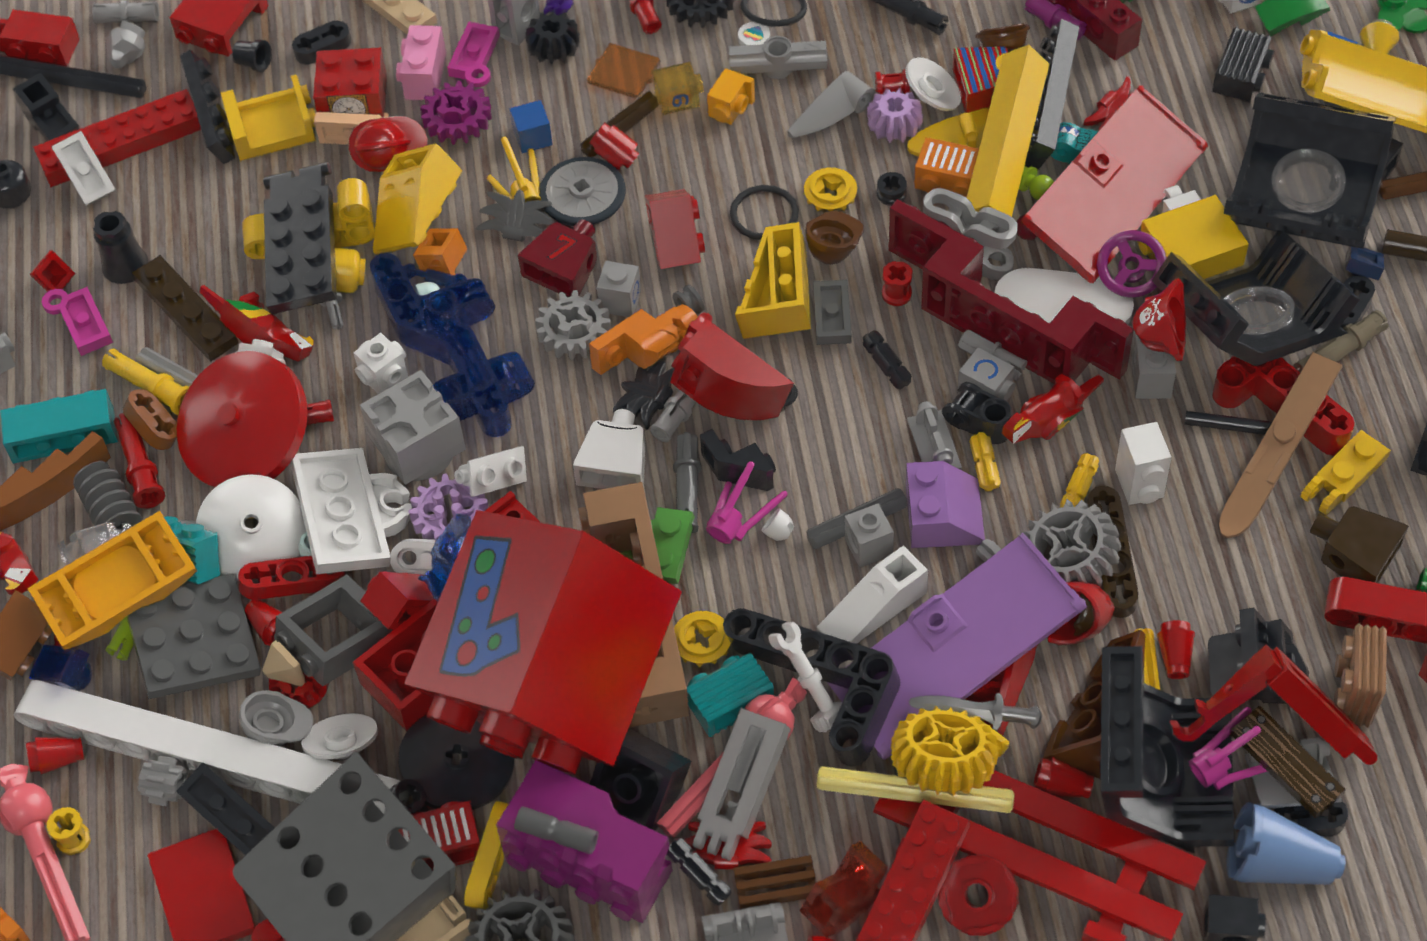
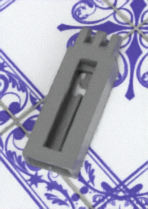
(745, 769)

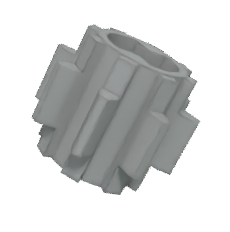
(161, 780)

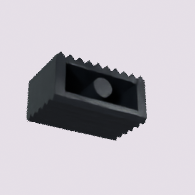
(1242, 65)

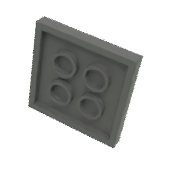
(194, 638)

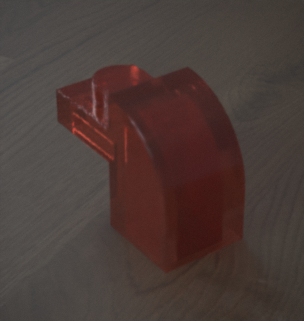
(846, 894)

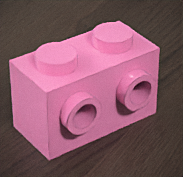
(422, 61)

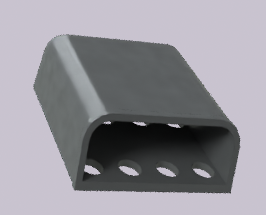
(344, 867)

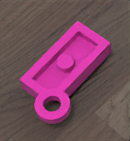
(474, 53)
(80, 317)

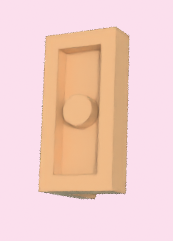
(337, 127)

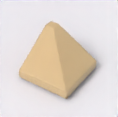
(282, 666)

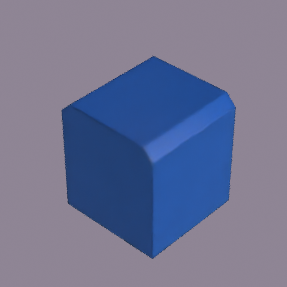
(531, 126)

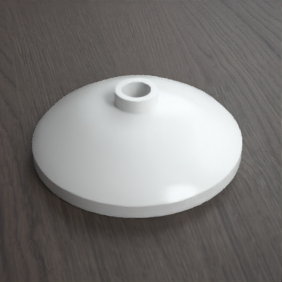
(257, 497)

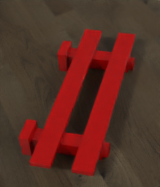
(1117, 902)

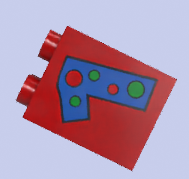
(542, 641)

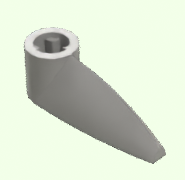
(836, 102)

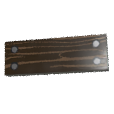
(1289, 762)

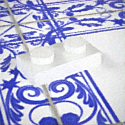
(83, 168)

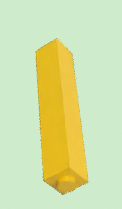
(1008, 130)

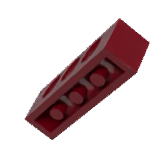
(1108, 24)

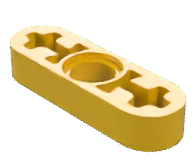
(487, 863)

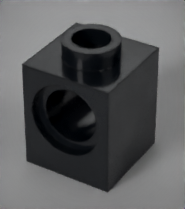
(1233, 919)

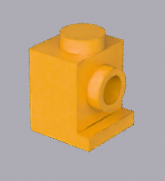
(730, 96)

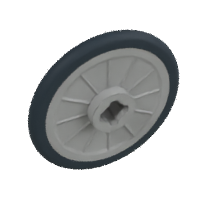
(601, 187)

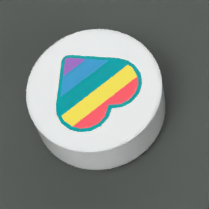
(753, 34)

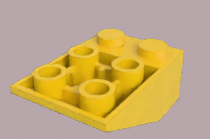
(412, 196)

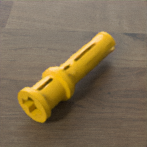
(160, 385)

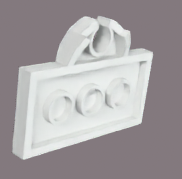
(348, 509)

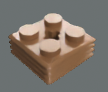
(1362, 673)

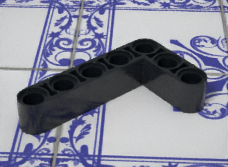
(831, 653)

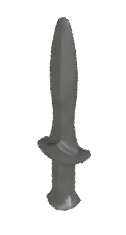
(990, 711)

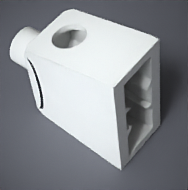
(611, 453)

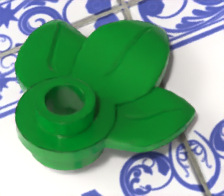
(1404, 14)

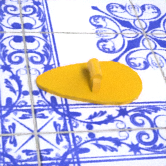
(960, 129)

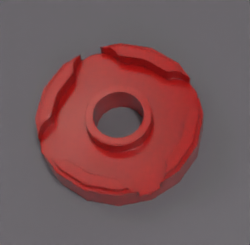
(1001, 889)

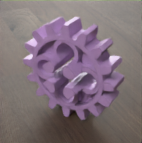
(432, 500)

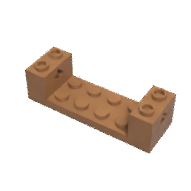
(623, 522)

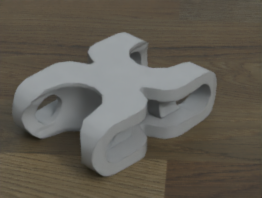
(978, 226)

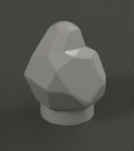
(125, 44)

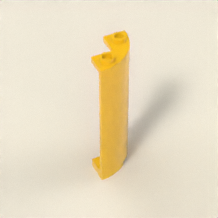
(1364, 79)

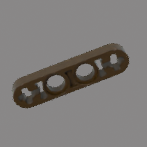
(1127, 577)

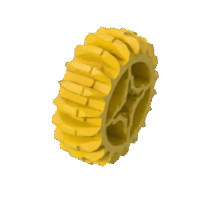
(944, 751)

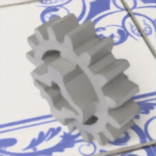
(572, 323)

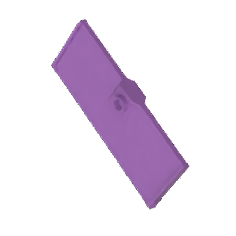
(974, 630)

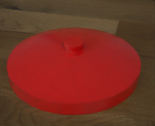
(241, 418)

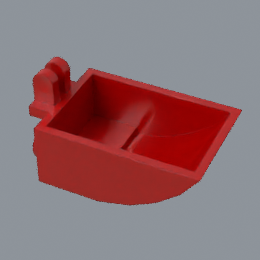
(727, 375)

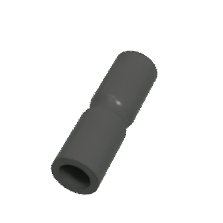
(551, 828)

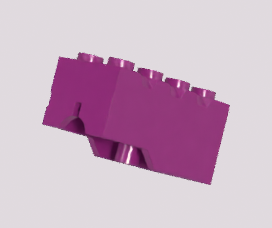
(626, 863)

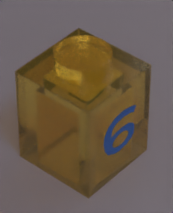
(677, 88)

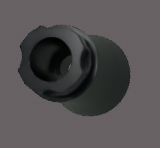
(117, 247)

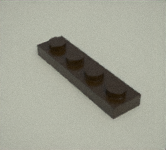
(185, 308)

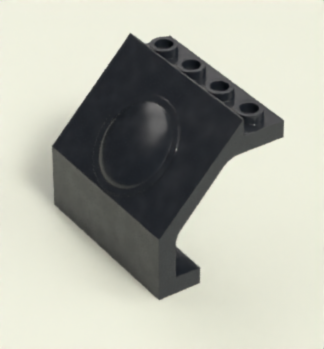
(1148, 768)

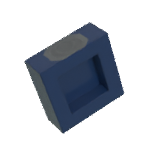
(1364, 262)

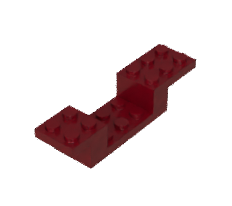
(956, 296)

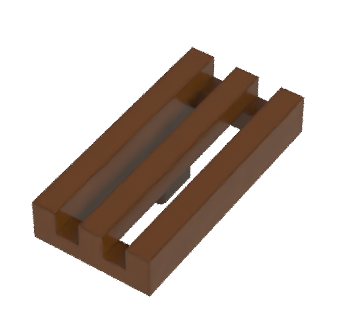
(770, 869)

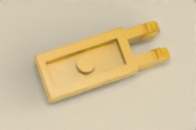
(1347, 471)

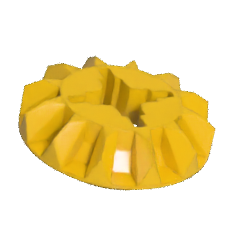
(833, 179)
(708, 625)

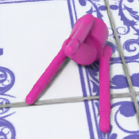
(726, 520)
(1211, 765)

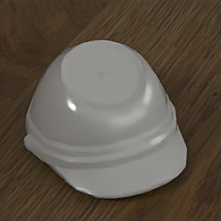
(274, 718)

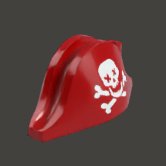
(1162, 321)

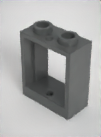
(314, 661)

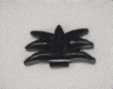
(647, 392)

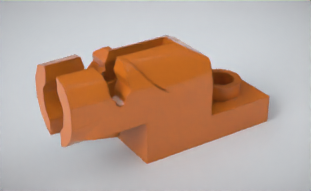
(641, 339)

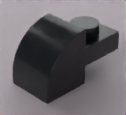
(43, 108)

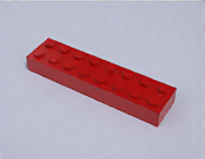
(127, 133)
(915, 875)

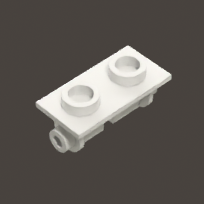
(493, 471)

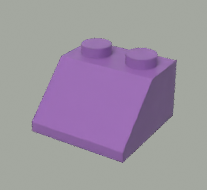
(942, 505)

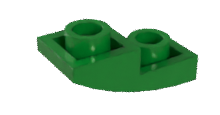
(1281, 14)

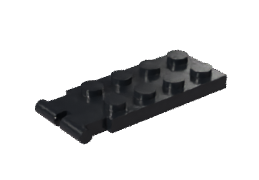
(299, 239)

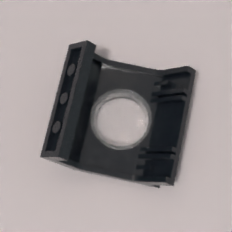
(1311, 170)
(1267, 309)

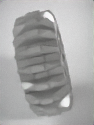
(1069, 534)

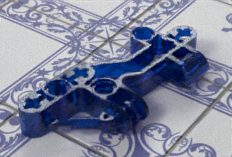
(443, 332)

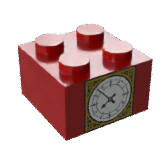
(350, 81)

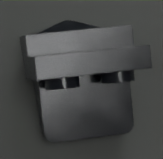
(1232, 650)

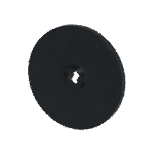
(428, 756)

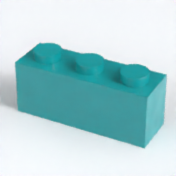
(58, 423)

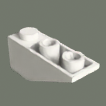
(877, 597)

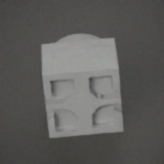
(413, 428)

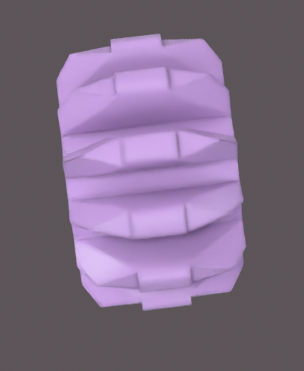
(894, 115)

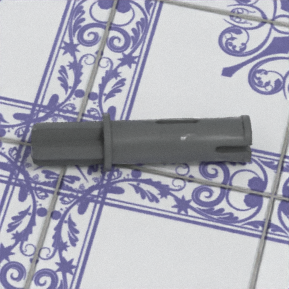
(687, 472)

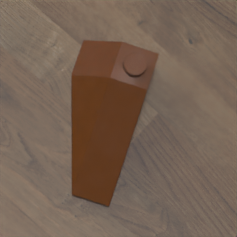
(1079, 738)

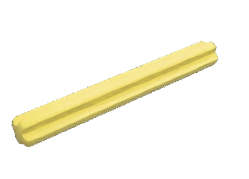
(897, 788)

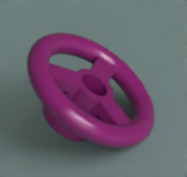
(1125, 275)

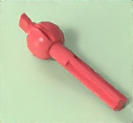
(691, 802)
(25, 813)

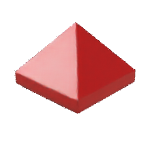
(52, 272)

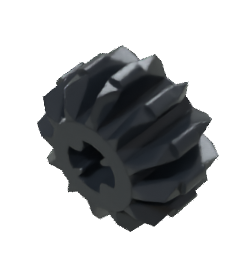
(552, 37)

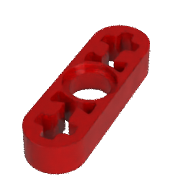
(266, 569)

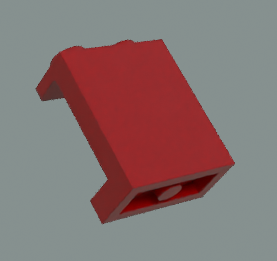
(212, 22)

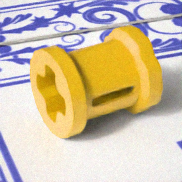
(71, 826)

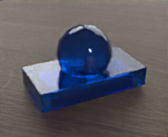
(62, 667)

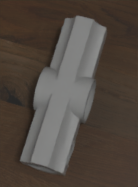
(778, 57)

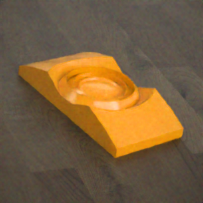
(113, 581)

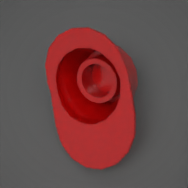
(379, 139)

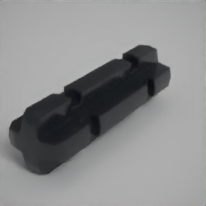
(886, 359)
(698, 871)

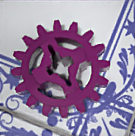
(456, 112)

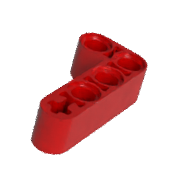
(1271, 384)

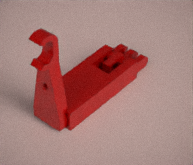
(1295, 690)

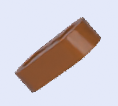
(150, 419)

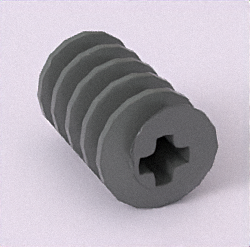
(105, 496)

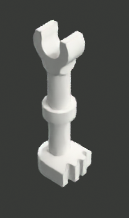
(809, 676)

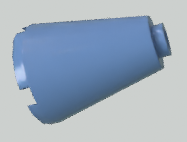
(1280, 851)

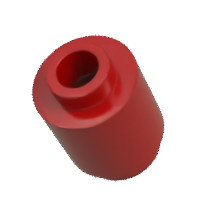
(614, 146)

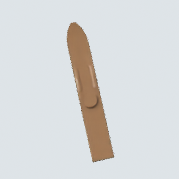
(1278, 445)

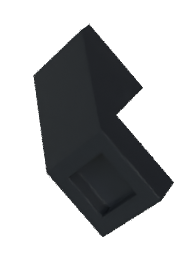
(730, 466)

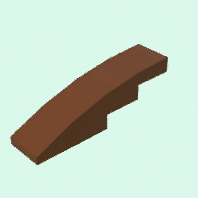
(30, 492)

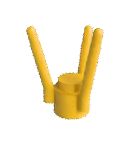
(529, 188)

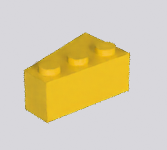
(779, 286)

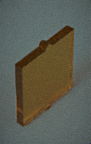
(623, 70)

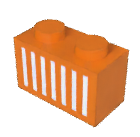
(945, 166)

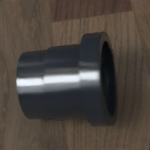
(252, 54)

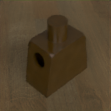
(1359, 543)

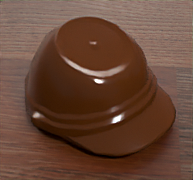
(1010, 36)
(833, 236)

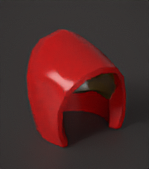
(1089, 621)

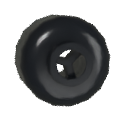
(14, 184)

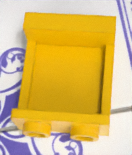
(270, 120)

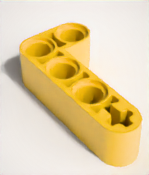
(351, 220)

